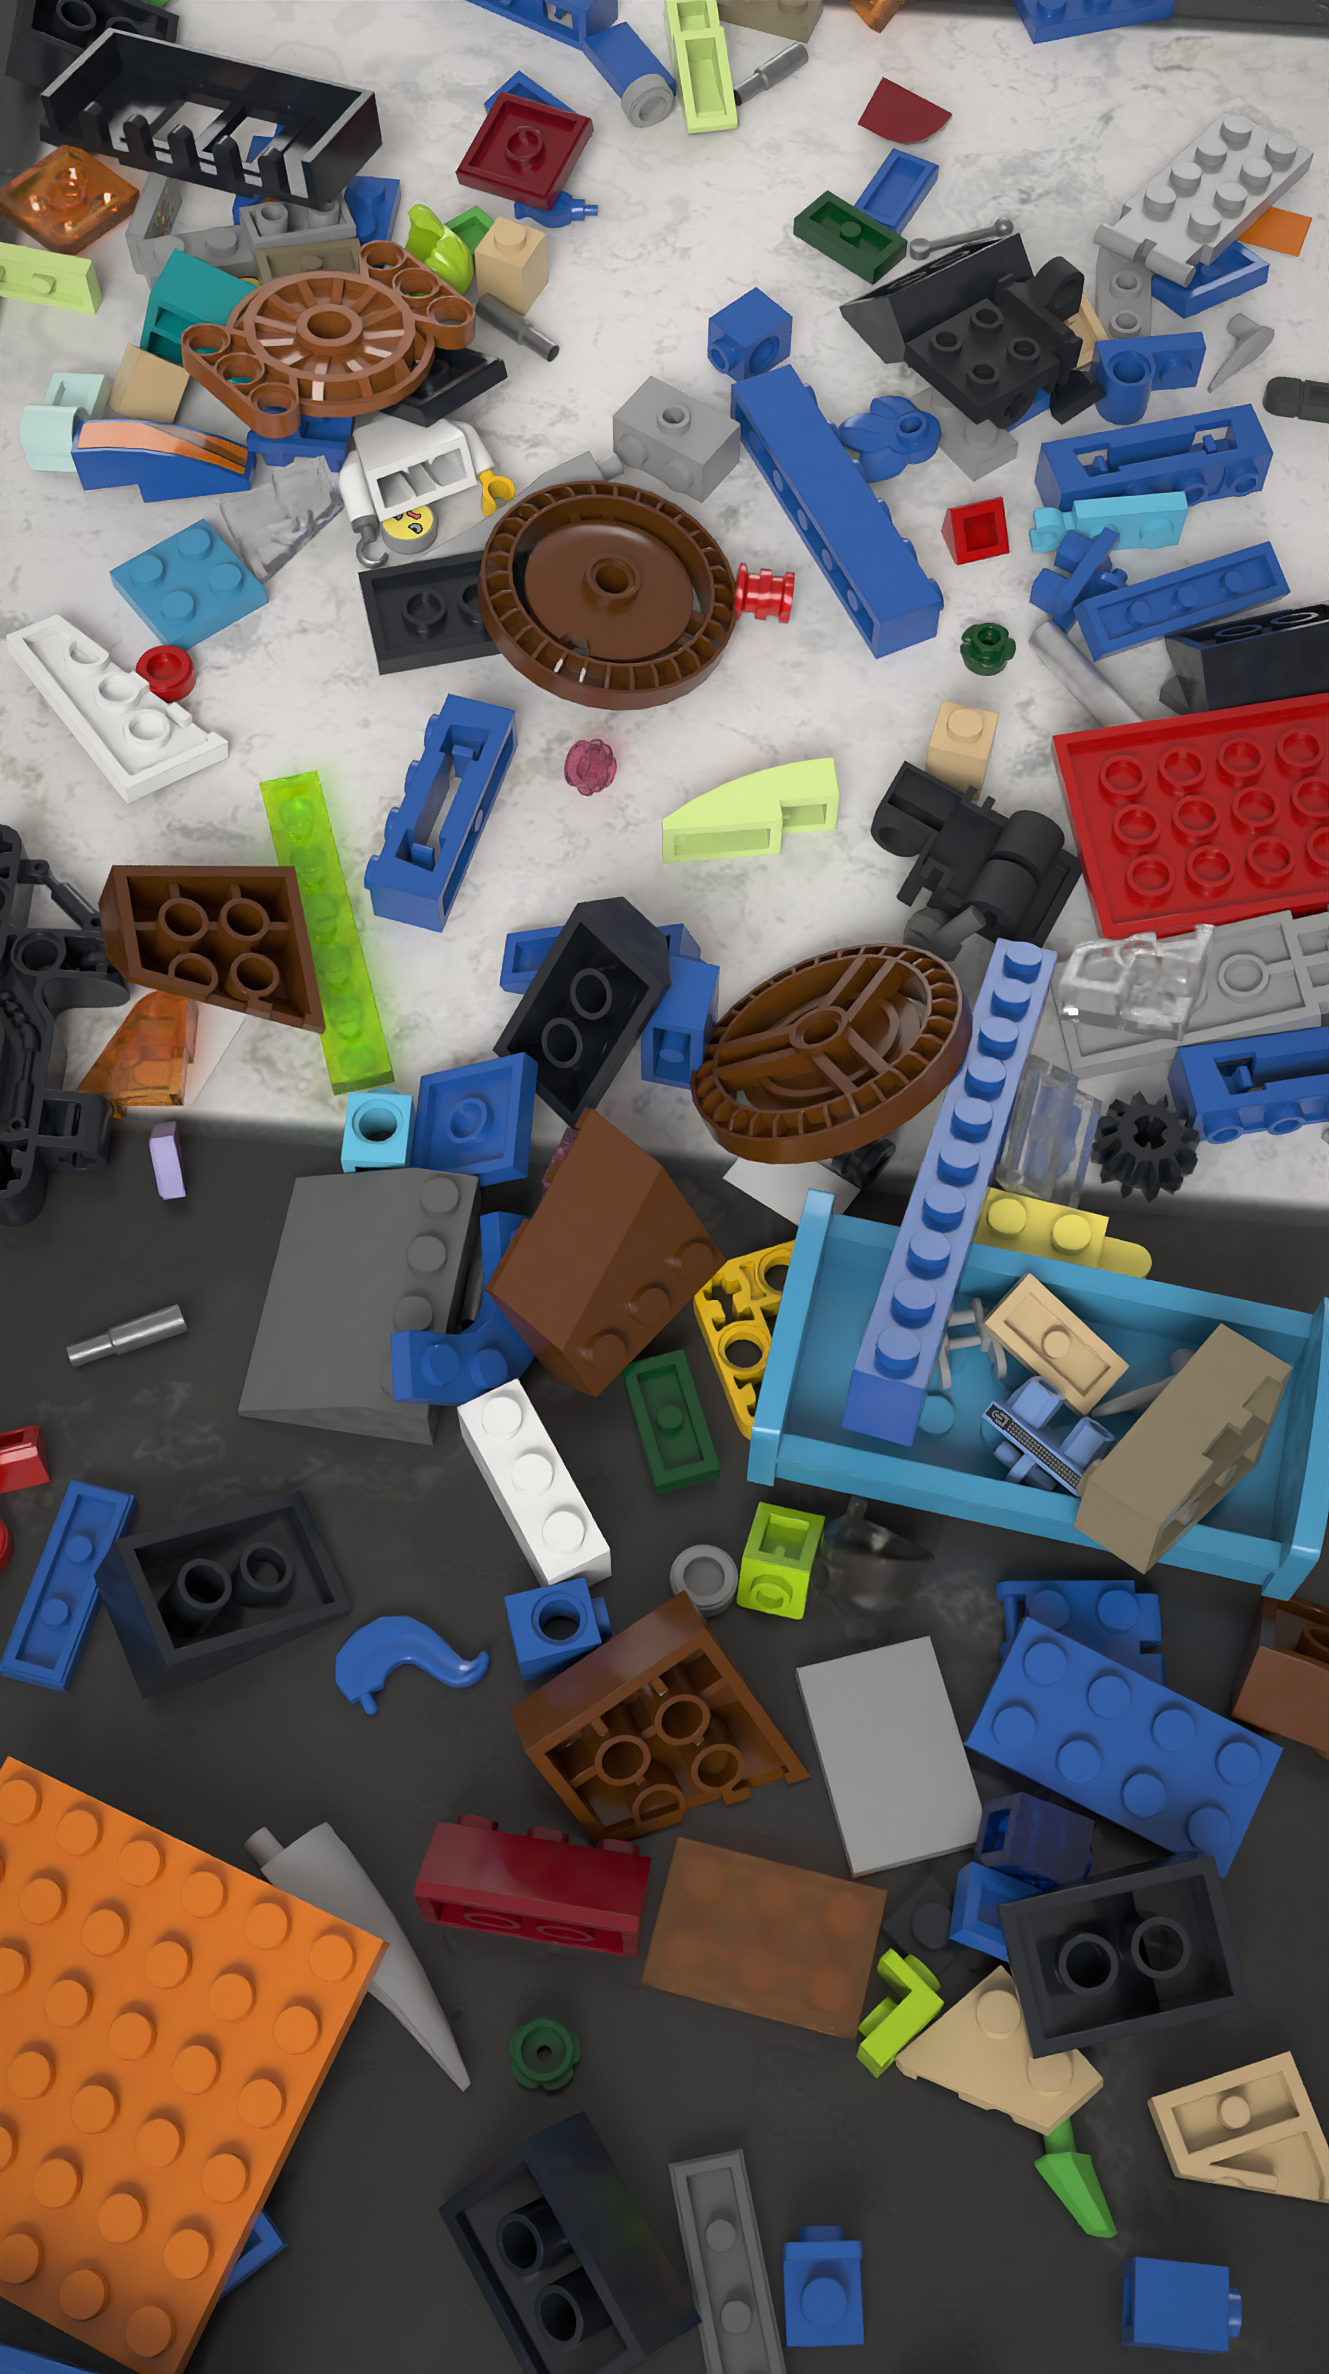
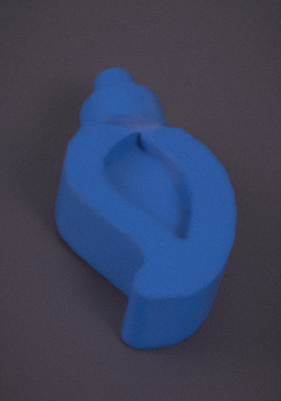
(561, 214)

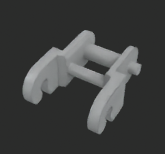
(982, 1338)

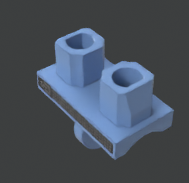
(1024, 1422)

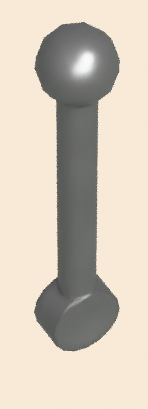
(921, 247)

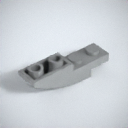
(259, 228)

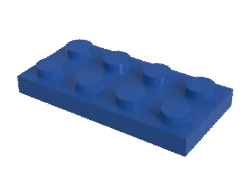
(1122, 1745)

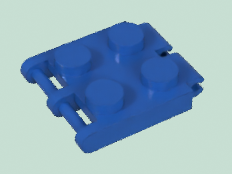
(1095, 1614)

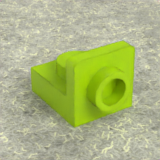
(779, 1560)
(895, 2027)

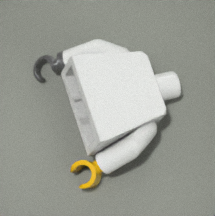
(410, 466)

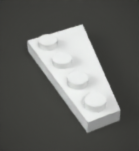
(111, 712)

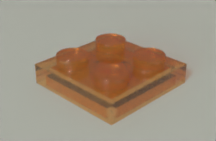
(67, 200)

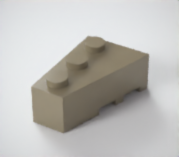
(1183, 1450)

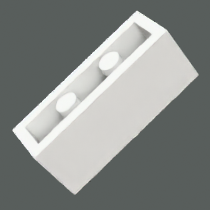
(533, 1487)

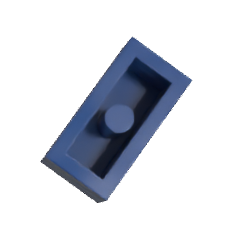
(682, 1024)

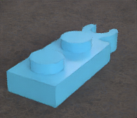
(1141, 521)

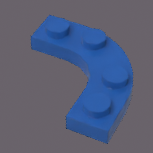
(461, 1367)

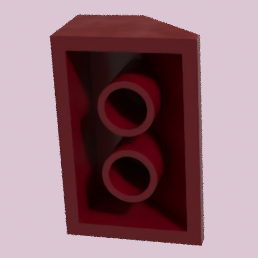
(535, 1886)

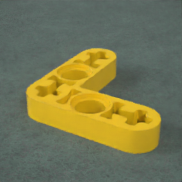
(751, 1301)

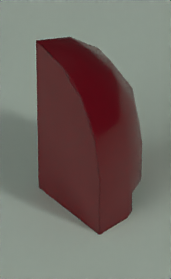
(902, 115)

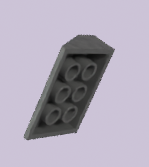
(351, 1269)

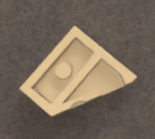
(987, 2060)
(1247, 2131)

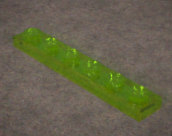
(304, 839)

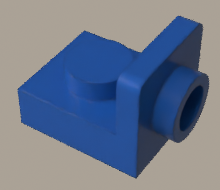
(822, 2289)

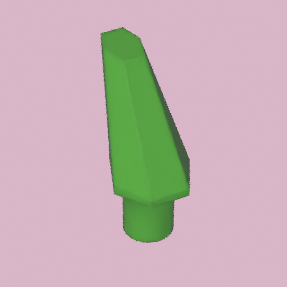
(1075, 2182)

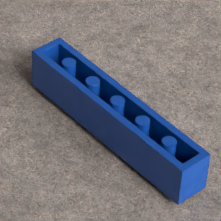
(836, 512)

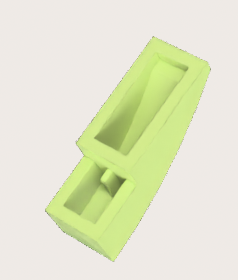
(700, 65)
(753, 813)

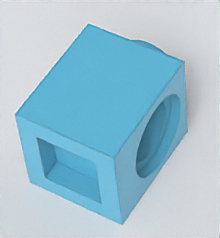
(372, 1113)

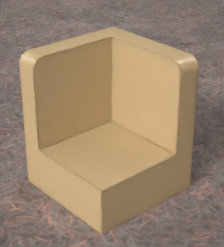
(147, 386)

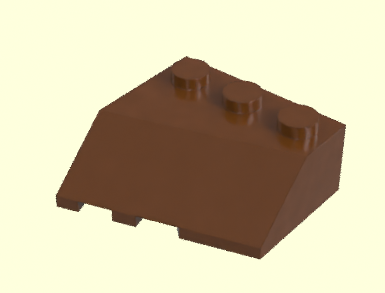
(215, 937)
(602, 1259)
(653, 1727)

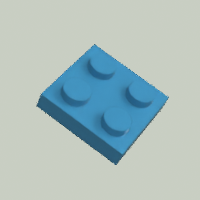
(189, 586)

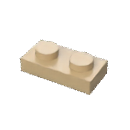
(1054, 1344)

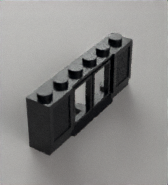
(134, 84)

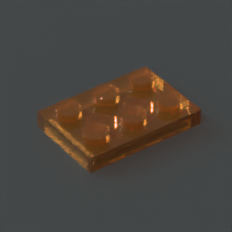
(765, 1938)

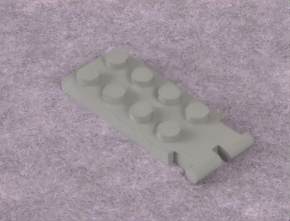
(1205, 198)
(1259, 982)

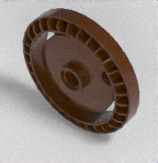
(610, 582)
(833, 1053)

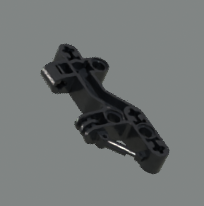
(38, 1120)

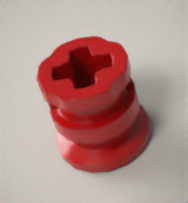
(764, 594)

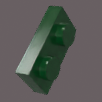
(850, 237)
(670, 1422)

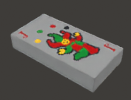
(153, 213)

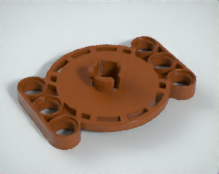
(363, 346)

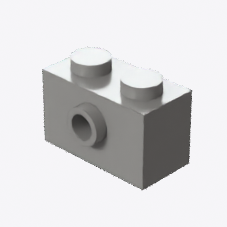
(676, 439)

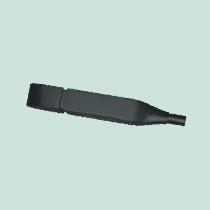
(1297, 398)

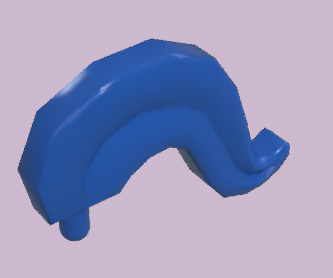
(397, 1640)

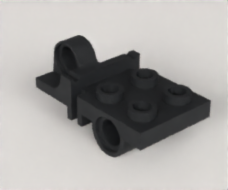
(1005, 350)
(977, 856)

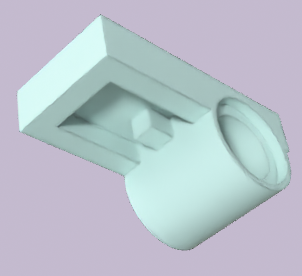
(50, 428)

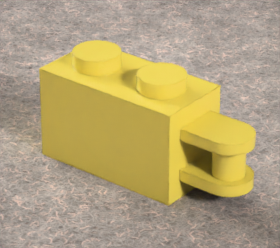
(1057, 1234)

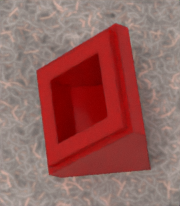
(976, 531)
(22, 1459)

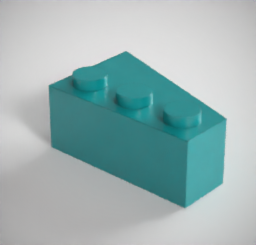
(187, 295)

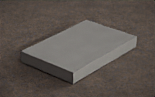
(891, 1756)

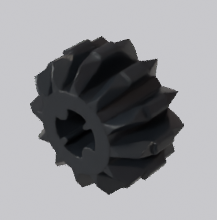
(1167, 1153)

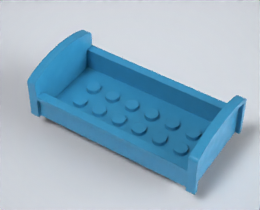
(1259, 1533)

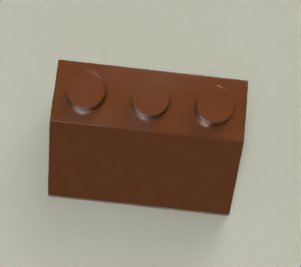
(1286, 1673)

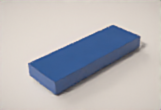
(63, 1592)

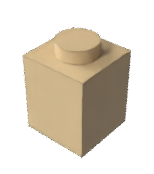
(512, 264)
(961, 746)

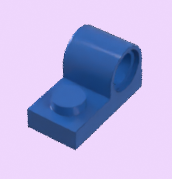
(1141, 365)

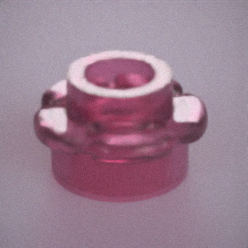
(590, 766)

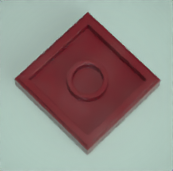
(525, 151)

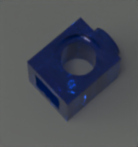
(1034, 1841)

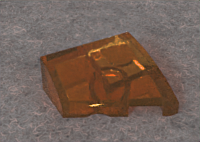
(147, 1055)

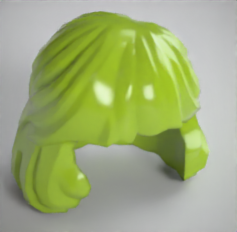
(439, 250)

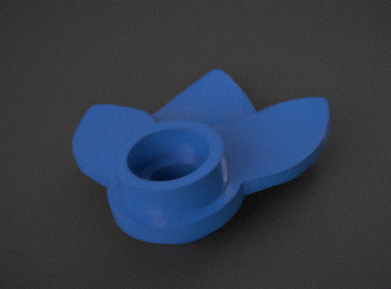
(890, 437)

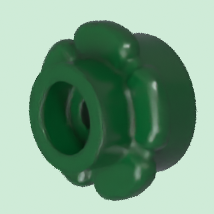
(987, 659)
(549, 2032)

